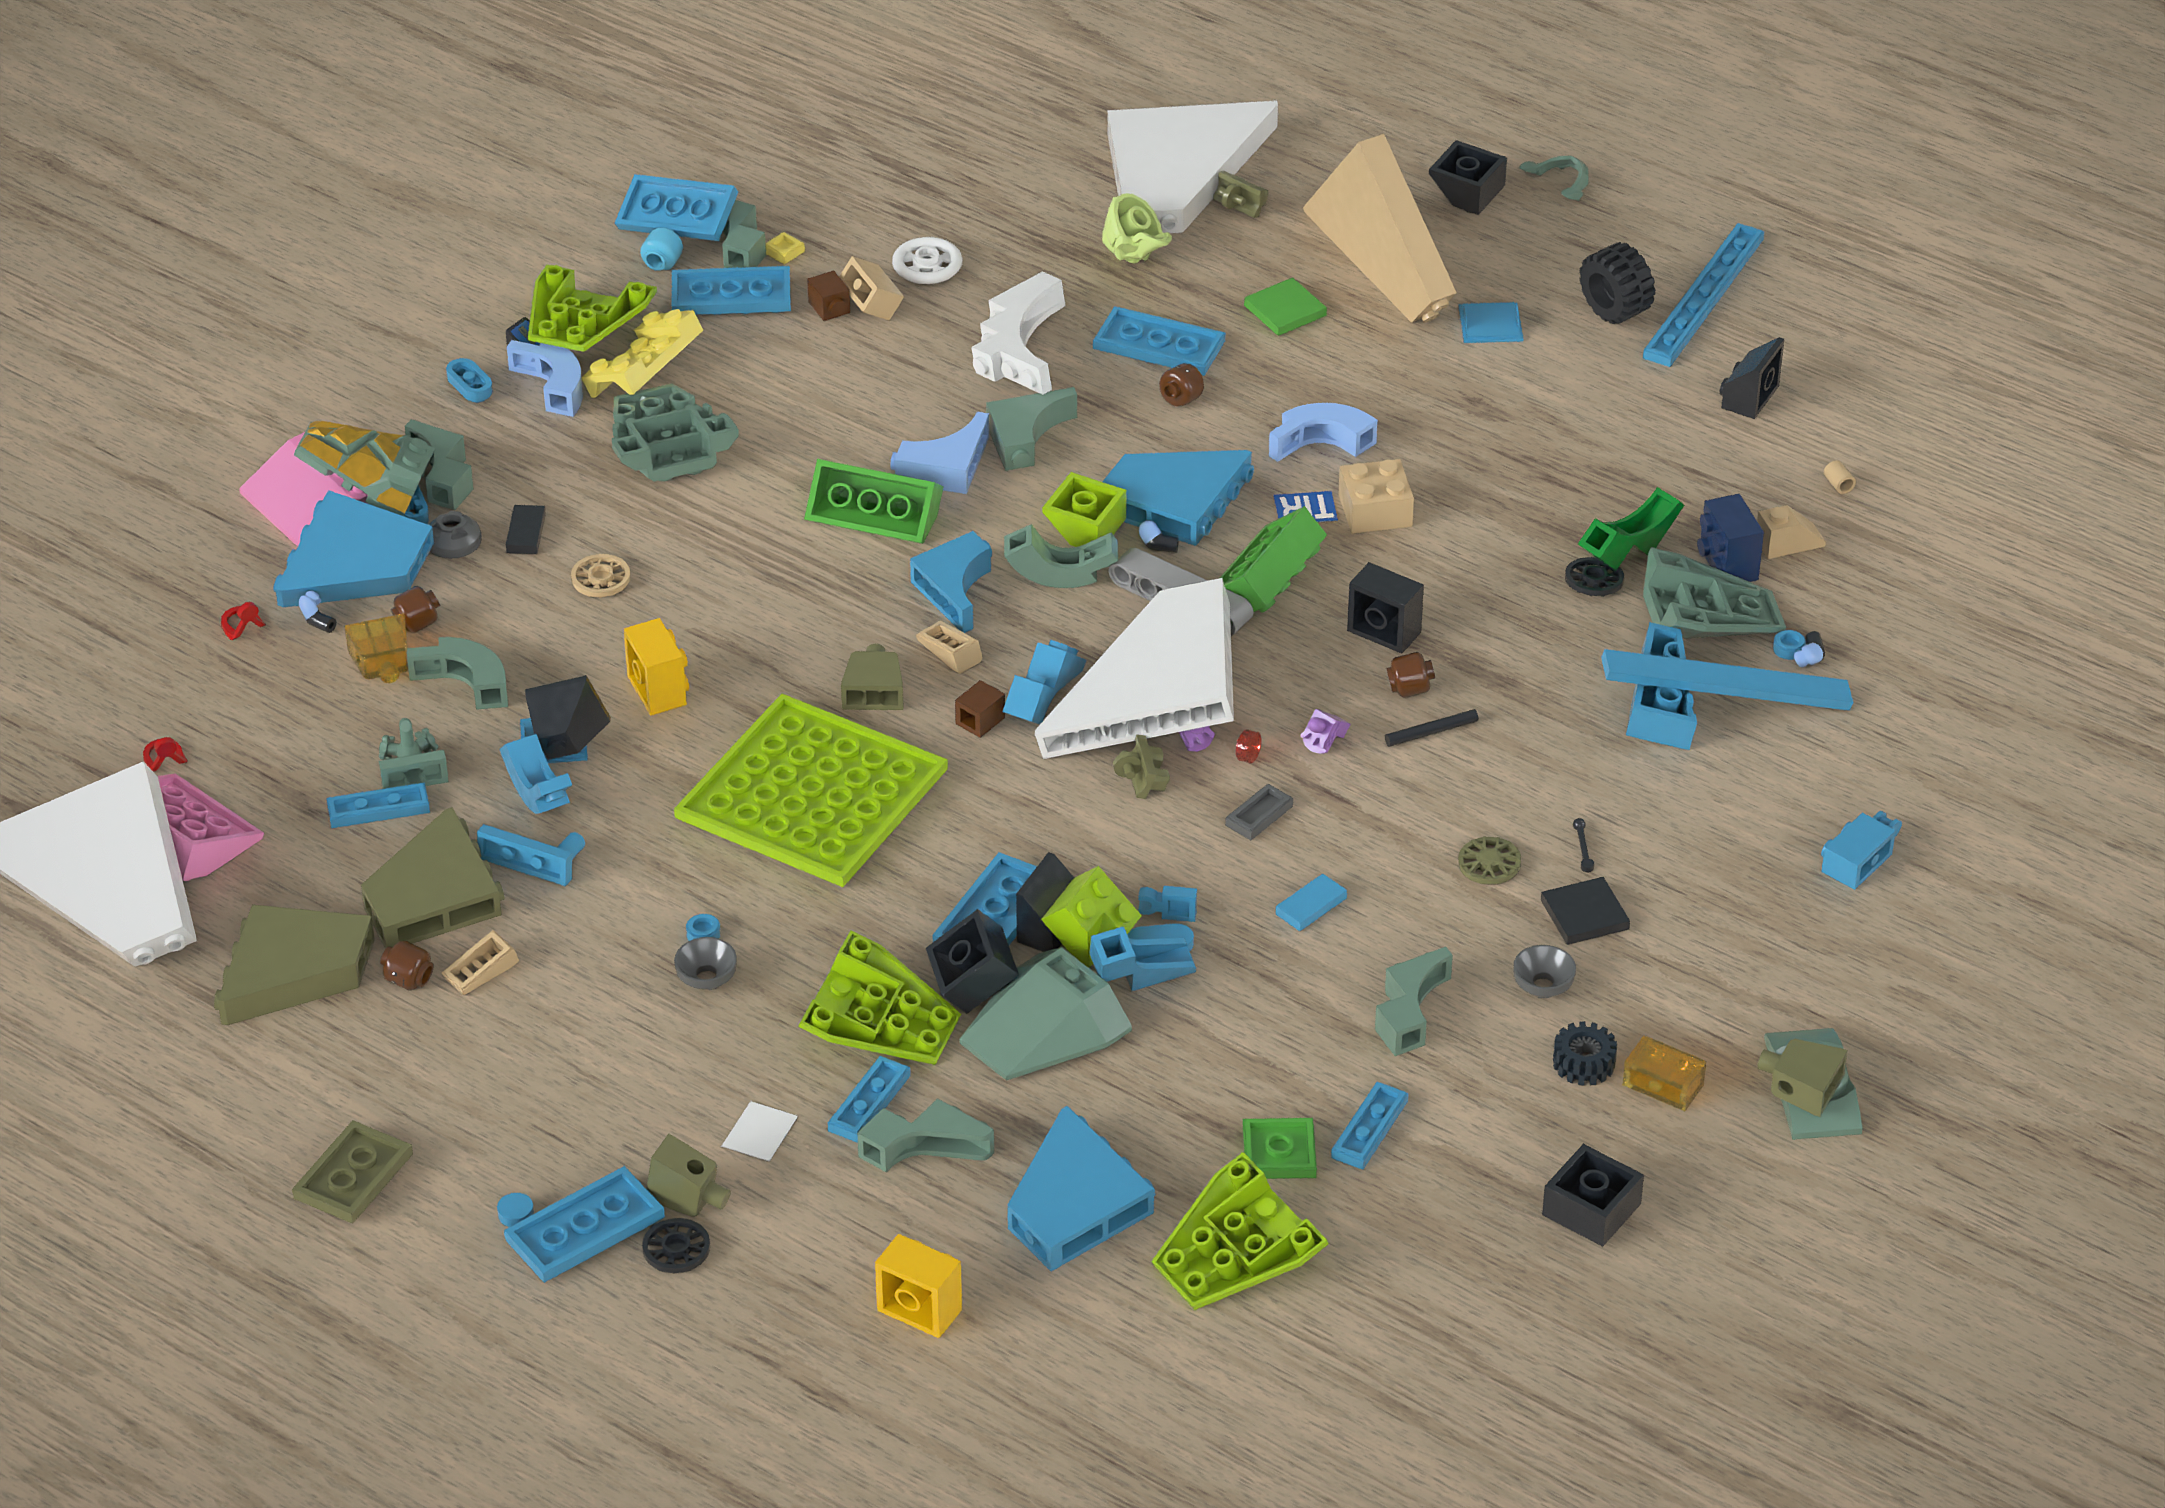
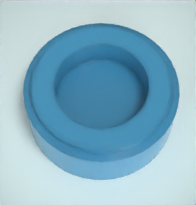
(1787, 643)
(703, 926)
(514, 1208)

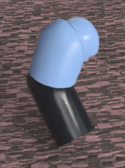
(1155, 539)
(308, 606)
(1812, 652)

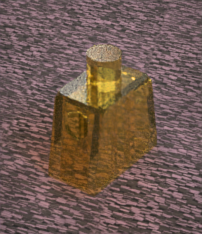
(379, 647)

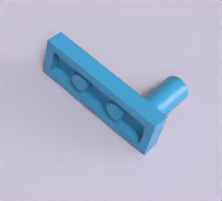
(530, 855)

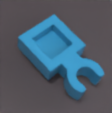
(1173, 902)

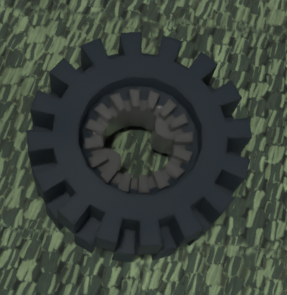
(1576, 1040)

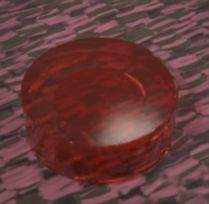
(1248, 746)

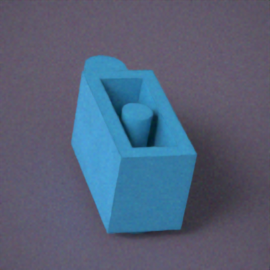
(1860, 848)

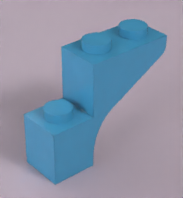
(1048, 673)
(1140, 960)

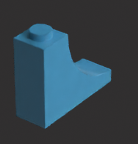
(949, 572)

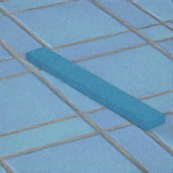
(1703, 295)
(1726, 679)

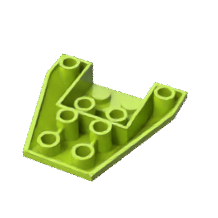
(578, 317)
(879, 1005)
(1235, 1237)

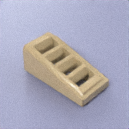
(954, 648)
(483, 950)

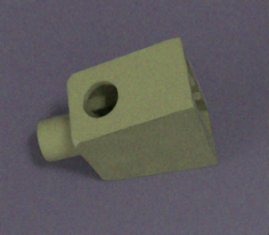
(872, 681)
(1805, 1073)
(684, 1178)

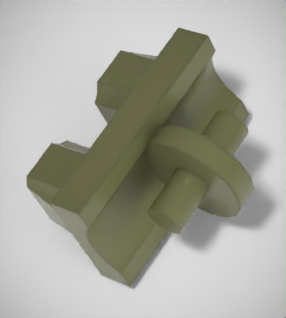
(1240, 194)
(1142, 767)

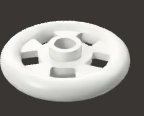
(927, 260)

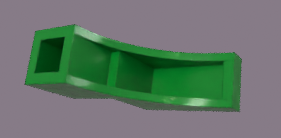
(1641, 529)

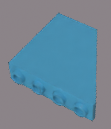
(1181, 489)
(353, 553)
(1076, 1194)

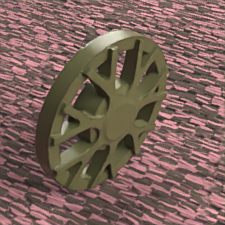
(1489, 860)

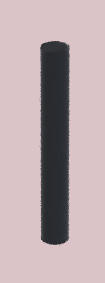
(1431, 727)

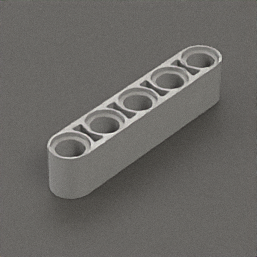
(1148, 575)

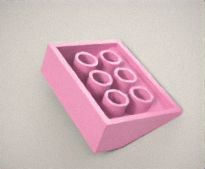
(289, 489)
(203, 829)

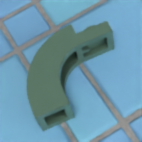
(1057, 565)
(462, 661)

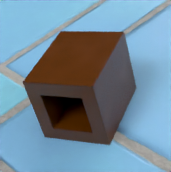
(828, 295)
(980, 708)

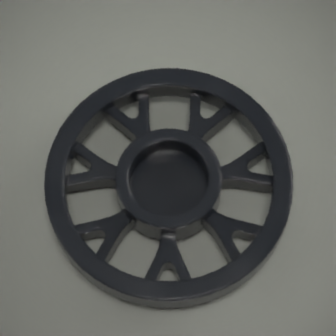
(1593, 577)
(676, 1245)

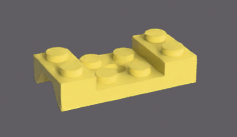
(658, 342)

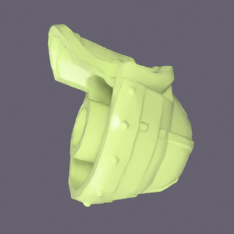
(1132, 229)

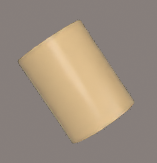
(1839, 477)

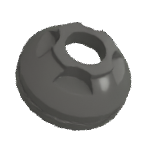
(456, 540)
(705, 955)
(1544, 963)

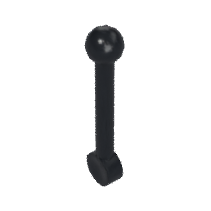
(1587, 864)

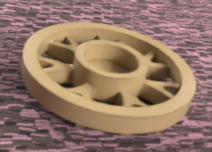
(600, 575)

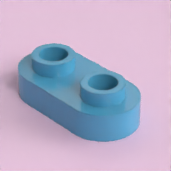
(469, 380)

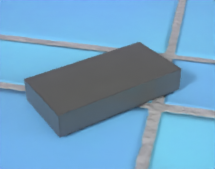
(1259, 812)

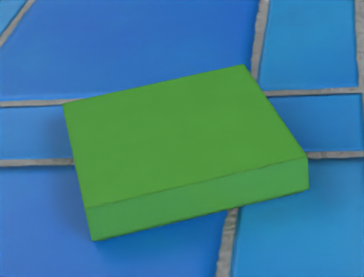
(1285, 306)
(1281, 1146)

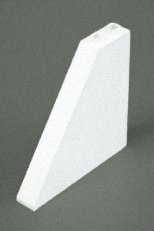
(1177, 153)
(1155, 679)
(105, 864)

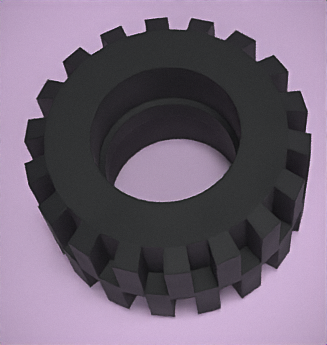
(1617, 283)

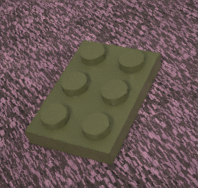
(352, 1171)

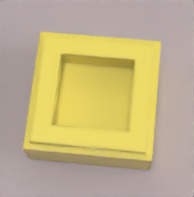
(784, 248)

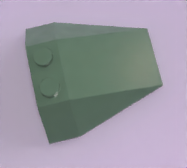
(1705, 599)

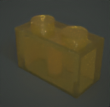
(1664, 1073)

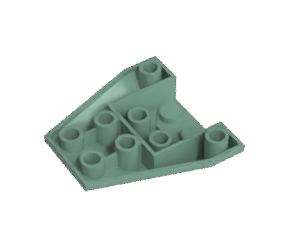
(1046, 1017)

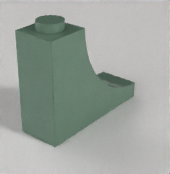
(1022, 420)

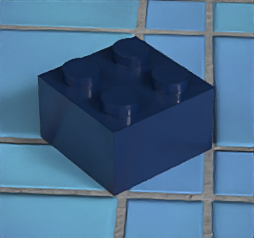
(1731, 537)

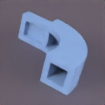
(555, 364)
(1323, 423)

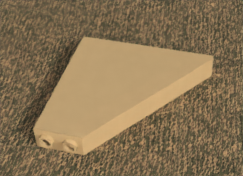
(1381, 230)

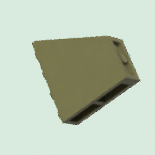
(432, 885)
(292, 960)

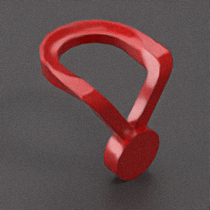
(246, 612)
(164, 748)

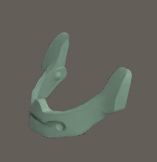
(1575, 191)

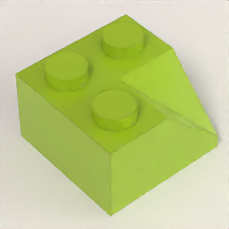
(1085, 509)
(1088, 908)

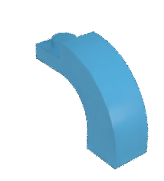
(533, 776)

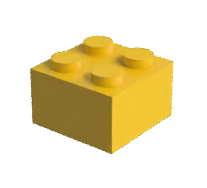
(656, 666)
(918, 1285)

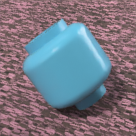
(661, 249)

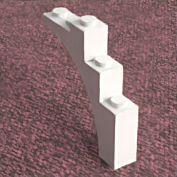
(1011, 323)

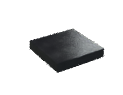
(1585, 910)

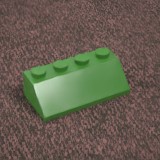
(873, 501)
(1274, 558)

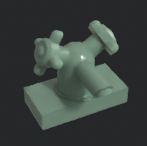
(411, 764)

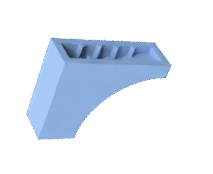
(945, 460)

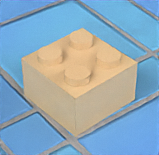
(1376, 496)

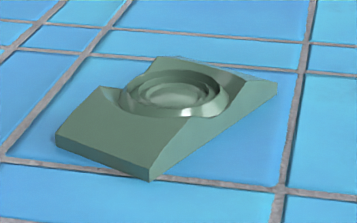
(1841, 1114)

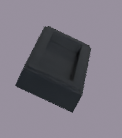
(525, 529)

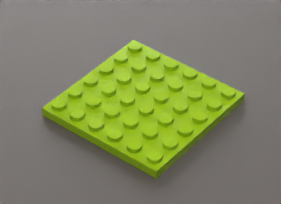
(811, 789)

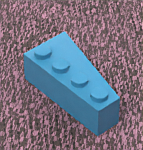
(1662, 712)

